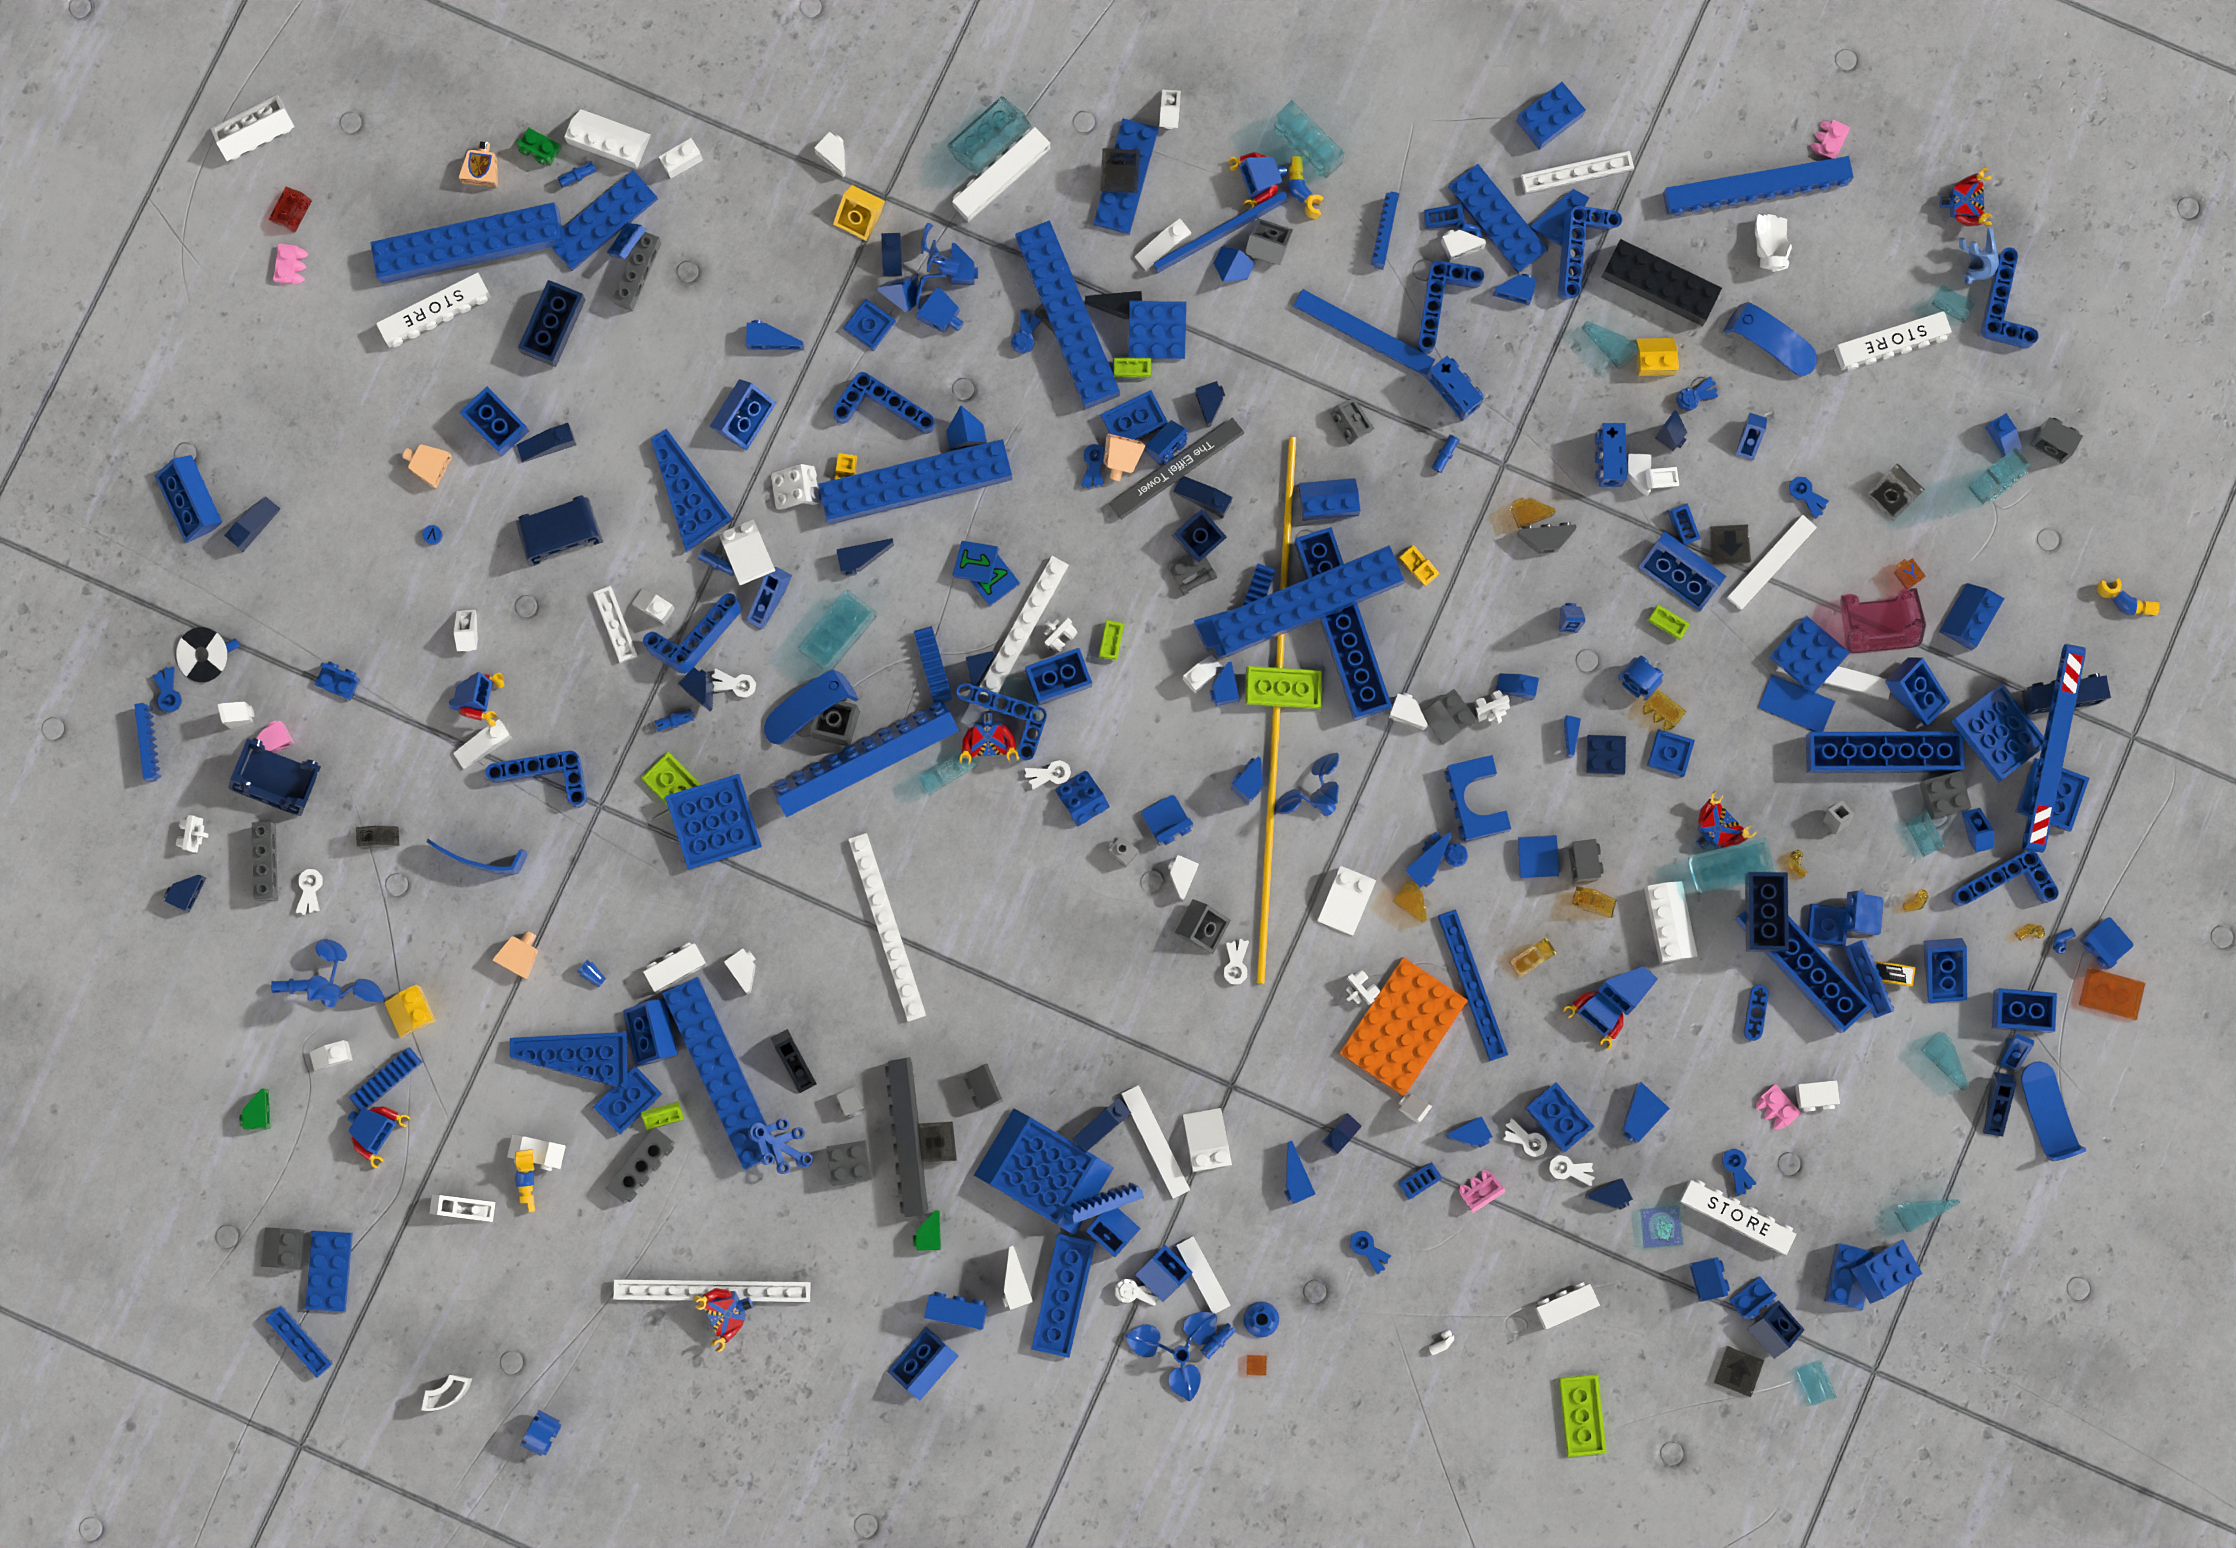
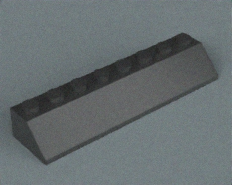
(907, 1137)

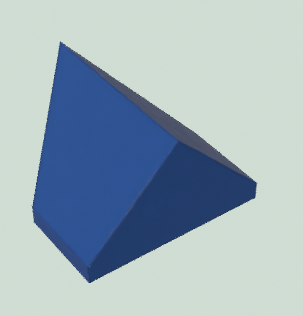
(1233, 264)
(901, 292)
(965, 430)

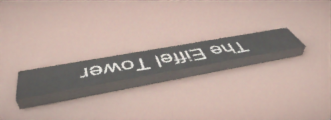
(1177, 468)

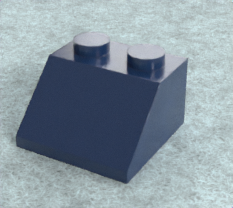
(1199, 535)
(1776, 1329)

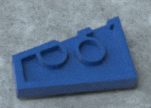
(1552, 222)

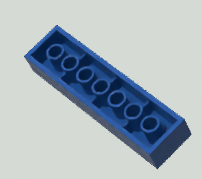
(1885, 752)
(1818, 978)

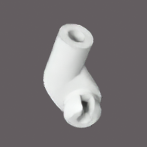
(1441, 1346)

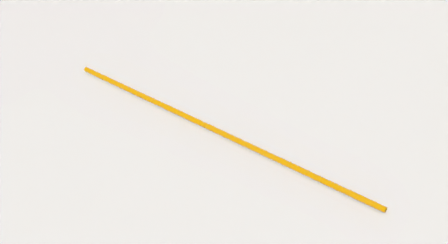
(1275, 723)

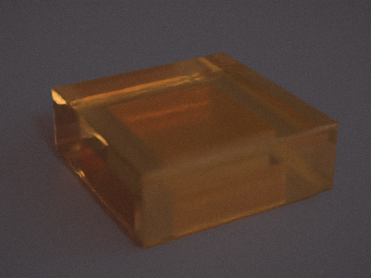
(1256, 1364)

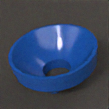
(1250, 1319)

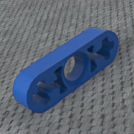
(1764, 999)

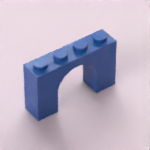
(1474, 825)

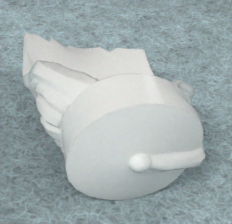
(1772, 242)

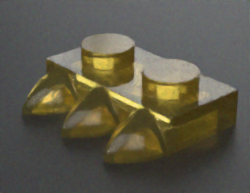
(1664, 709)

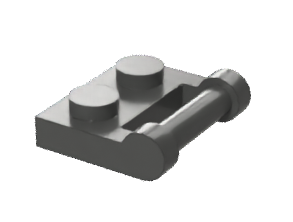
(1187, 567)

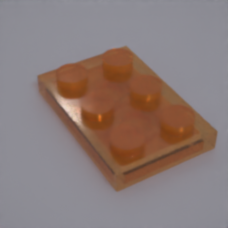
(2112, 994)

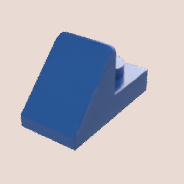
(2016, 1052)

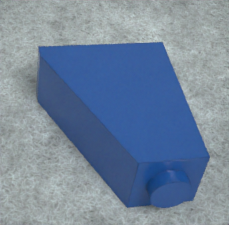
(1628, 988)
(1642, 1113)

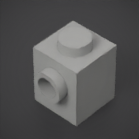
(1838, 817)
(1122, 850)
(849, 1103)

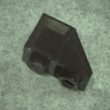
(377, 836)

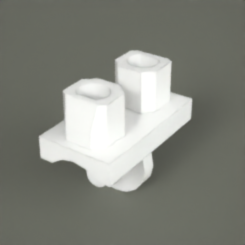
(1053, 641)
(1494, 709)
(193, 833)
(1356, 981)

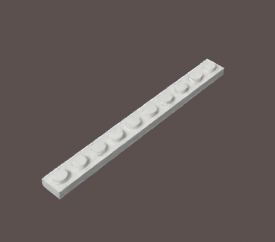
(1018, 636)
(887, 927)
(688, 1289)

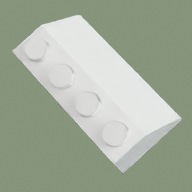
(252, 128)
(607, 138)
(1670, 921)

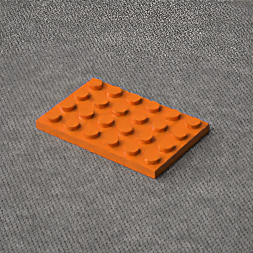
(1403, 1026)

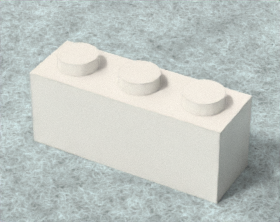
(674, 967)
(1566, 1305)

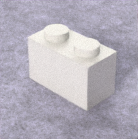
(680, 158)
(1817, 1095)

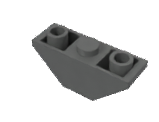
(1547, 537)

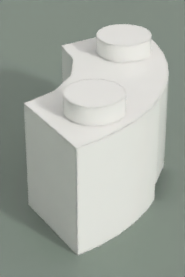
(545, 1153)
(447, 1395)

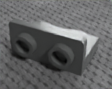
(1351, 420)

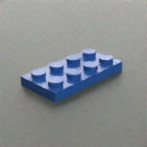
(329, 1271)

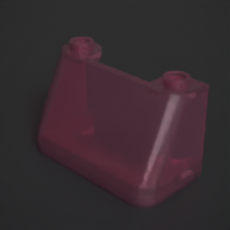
(1883, 623)

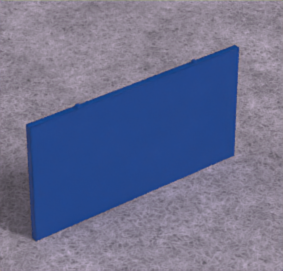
(1796, 704)

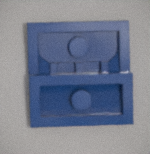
(1538, 856)

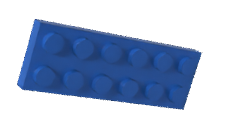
(1118, 209)
(1498, 218)
(604, 219)
(1063, 1295)

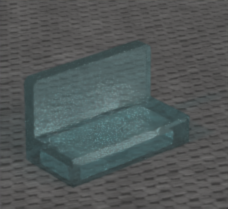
(1953, 303)
(1925, 834)
(1816, 1382)

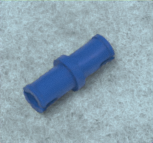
(577, 174)
(1445, 453)
(716, 561)
(674, 720)
(289, 986)
(1218, 1340)

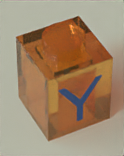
(1909, 573)

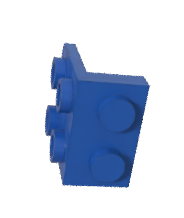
(1082, 798)
(1167, 820)
(1863, 913)
(2107, 943)

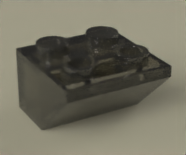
(1120, 170)

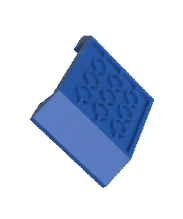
(1042, 1169)

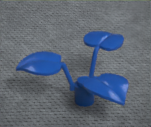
(946, 265)
(1323, 798)
(329, 993)
(1183, 1380)

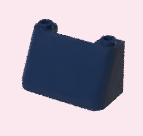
(558, 529)
(273, 778)

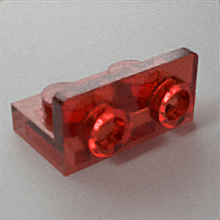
(290, 209)

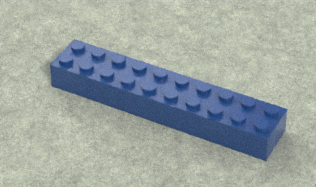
(467, 243)
(1067, 315)
(915, 481)
(1308, 601)
(1345, 633)
(864, 758)
(718, 1067)

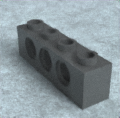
(637, 271)
(264, 861)
(617, 1186)

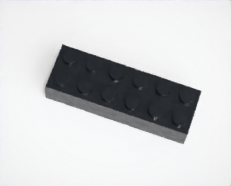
(1661, 282)

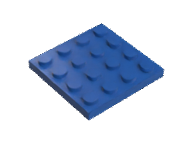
(1999, 732)
(713, 821)

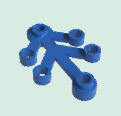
(778, 1145)

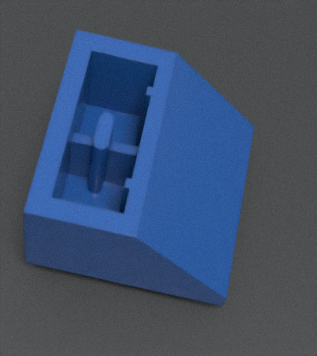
(1166, 442)
(1249, 783)
(1113, 1230)
(1163, 1273)
(1709, 1279)

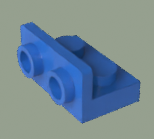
(337, 681)
(1753, 1298)

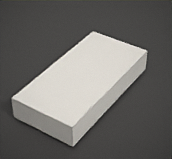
(1662, 477)

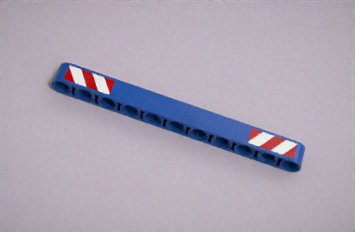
(2054, 748)

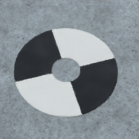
(186, 658)

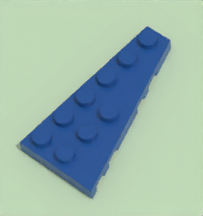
(692, 500)
(588, 1056)

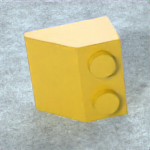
(858, 212)
(1656, 356)
(409, 1010)

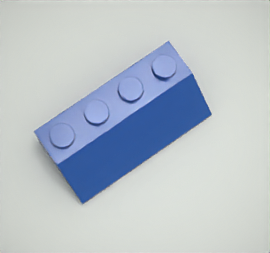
(188, 498)
(1682, 571)

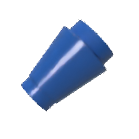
(591, 973)

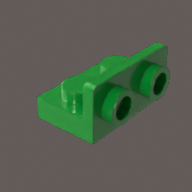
(538, 146)

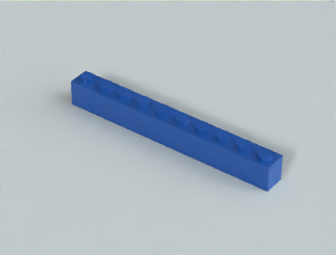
(1758, 185)

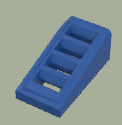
(1445, 223)
(1690, 521)
(1571, 728)
(1434, 1171)

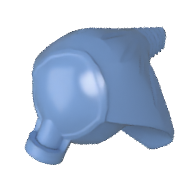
(1984, 260)

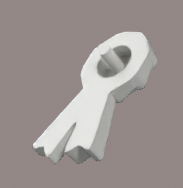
(742, 685)
(1057, 772)
(310, 882)
(1236, 971)
(1533, 1144)
(1562, 1168)
(1127, 1291)

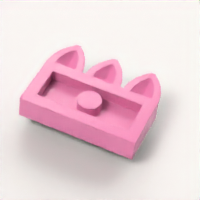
(1831, 140)
(287, 264)
(1778, 1106)
(1481, 1192)

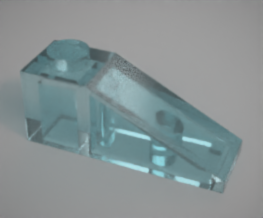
(1612, 344)
(945, 773)
(1944, 1056)
(1918, 1213)

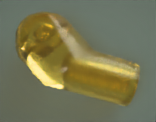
(1795, 863)
(1918, 902)
(2032, 929)

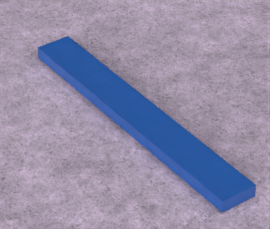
(1220, 232)
(1364, 332)
(1472, 985)

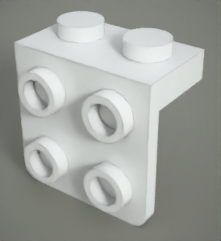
(795, 486)

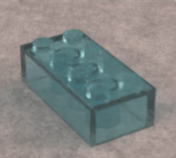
(989, 135)
(1308, 139)
(2000, 477)
(837, 631)
(1728, 865)

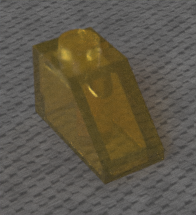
(1530, 511)
(1412, 901)
(1594, 901)
(1533, 957)

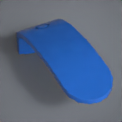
(1773, 338)
(806, 705)
(509, 870)
(2049, 1112)

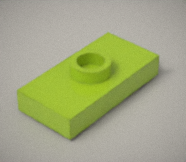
(1132, 367)
(1668, 622)
(1111, 640)
(662, 1115)

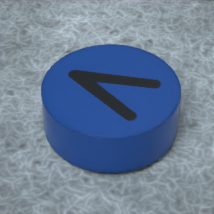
(432, 535)

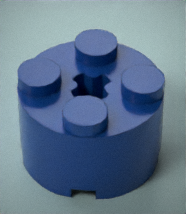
(1641, 677)
(540, 1433)

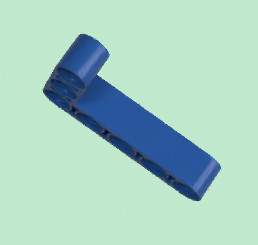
(1569, 242)
(1437, 298)
(2000, 303)
(883, 400)
(696, 638)
(1009, 709)
(543, 769)
(2004, 876)

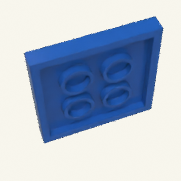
(1157, 329)
(1809, 655)
(2068, 798)

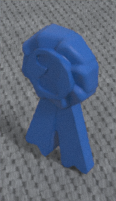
(1023, 341)
(1689, 398)
(1094, 458)
(1801, 489)
(169, 699)
(1455, 854)
(1735, 1161)
(1363, 1244)

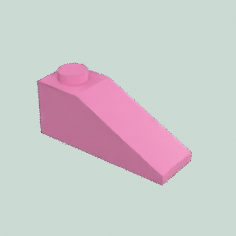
(275, 737)

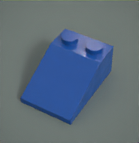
(1918, 689)
(1945, 970)

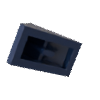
(978, 665)

